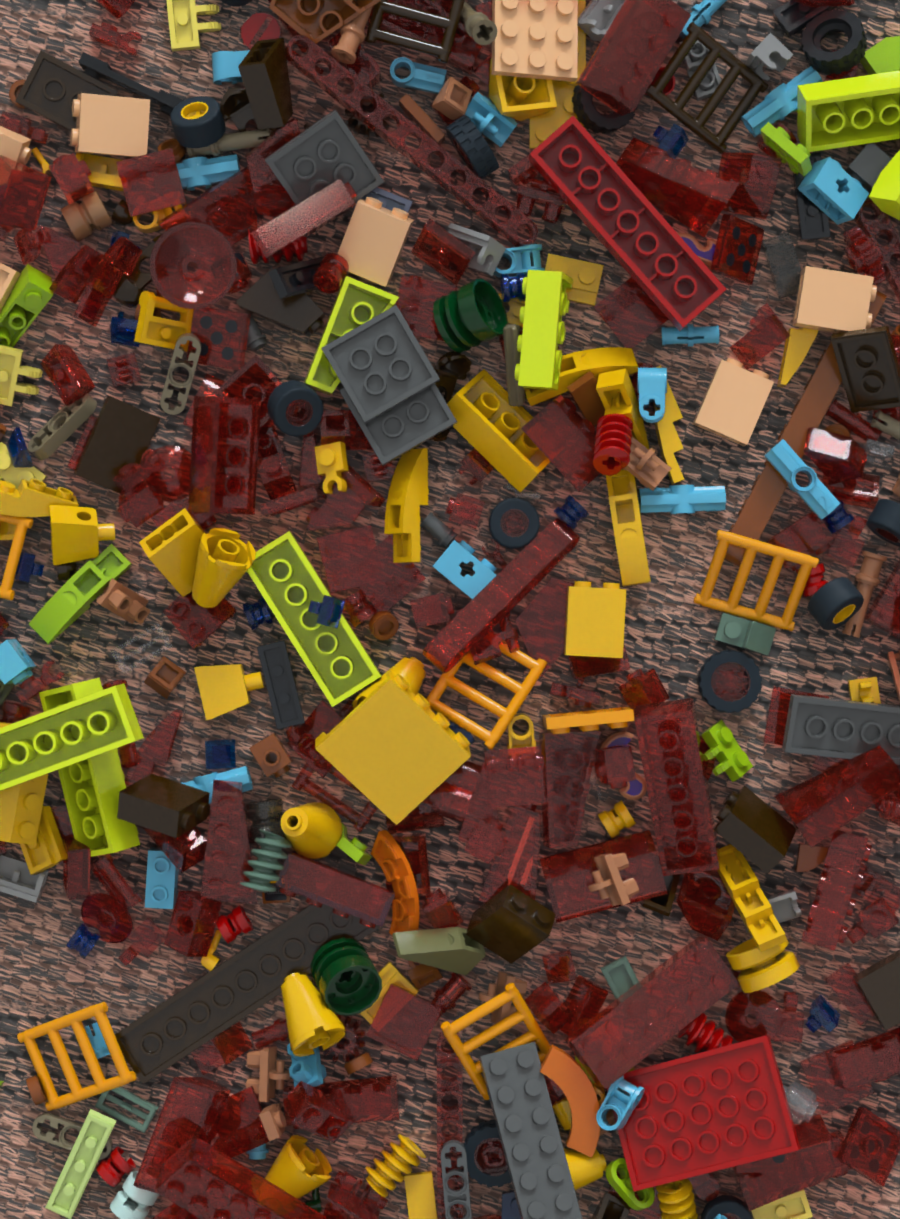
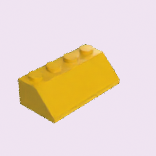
(496, 431)
(22, 809)

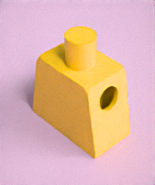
(76, 533)
(225, 687)

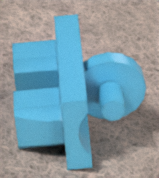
(489, 119)
(307, 1068)

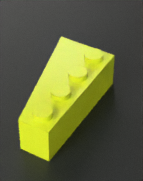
(352, 307)
(542, 329)

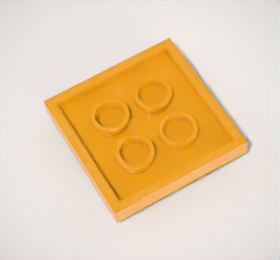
(588, 720)

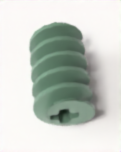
(266, 862)

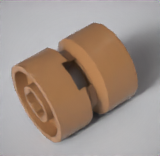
(86, 216)

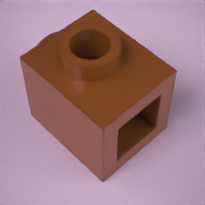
(271, 756)

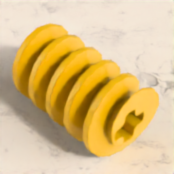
(394, 1165)
(677, 1200)

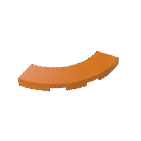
(398, 872)
(581, 1097)

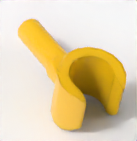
(44, 165)
(211, 960)

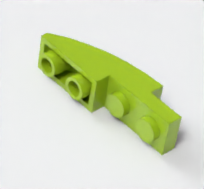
(78, 593)

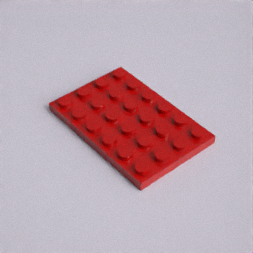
(707, 1114)

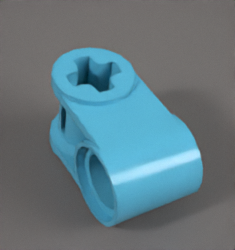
(226, 65)
(520, 260)
(652, 388)
(620, 1102)

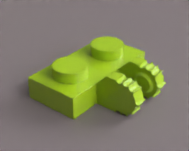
(794, 155)
(726, 750)

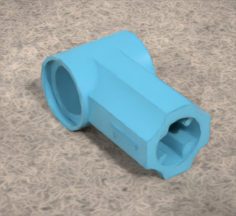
(421, 78)

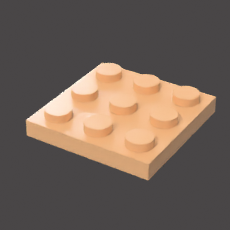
(536, 39)

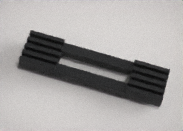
(98, 68)

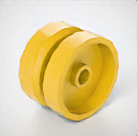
(761, 968)

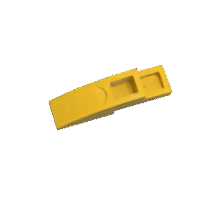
(579, 363)
(405, 496)
(32, 498)
(628, 528)

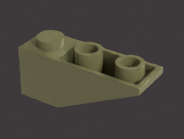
(440, 948)

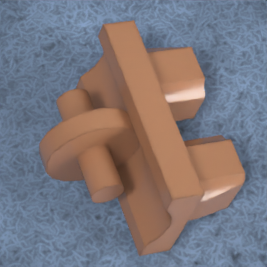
(646, 465)
(124, 602)
(609, 881)
(495, 989)
(271, 1072)

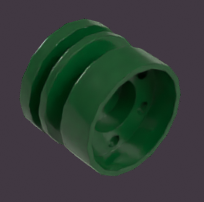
(470, 315)
(346, 976)

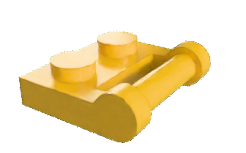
(159, 330)

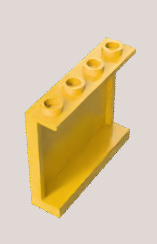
(394, 748)

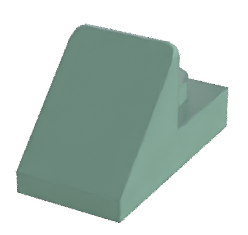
(745, 633)

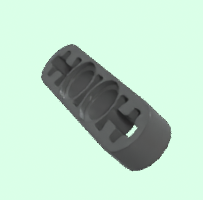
(462, 1195)

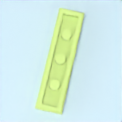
(80, 1164)

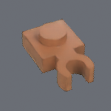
(273, 1121)

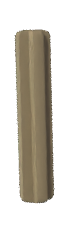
(516, 394)

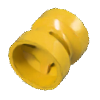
(616, 819)

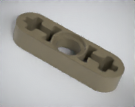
(168, 391)
(52, 436)
(55, 1122)

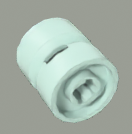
(132, 1201)

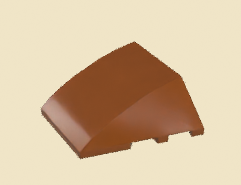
(319, 17)

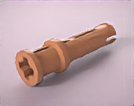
(351, 36)
(867, 579)

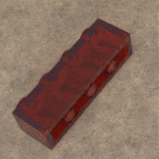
(335, 889)

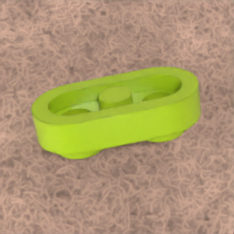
(624, 1187)

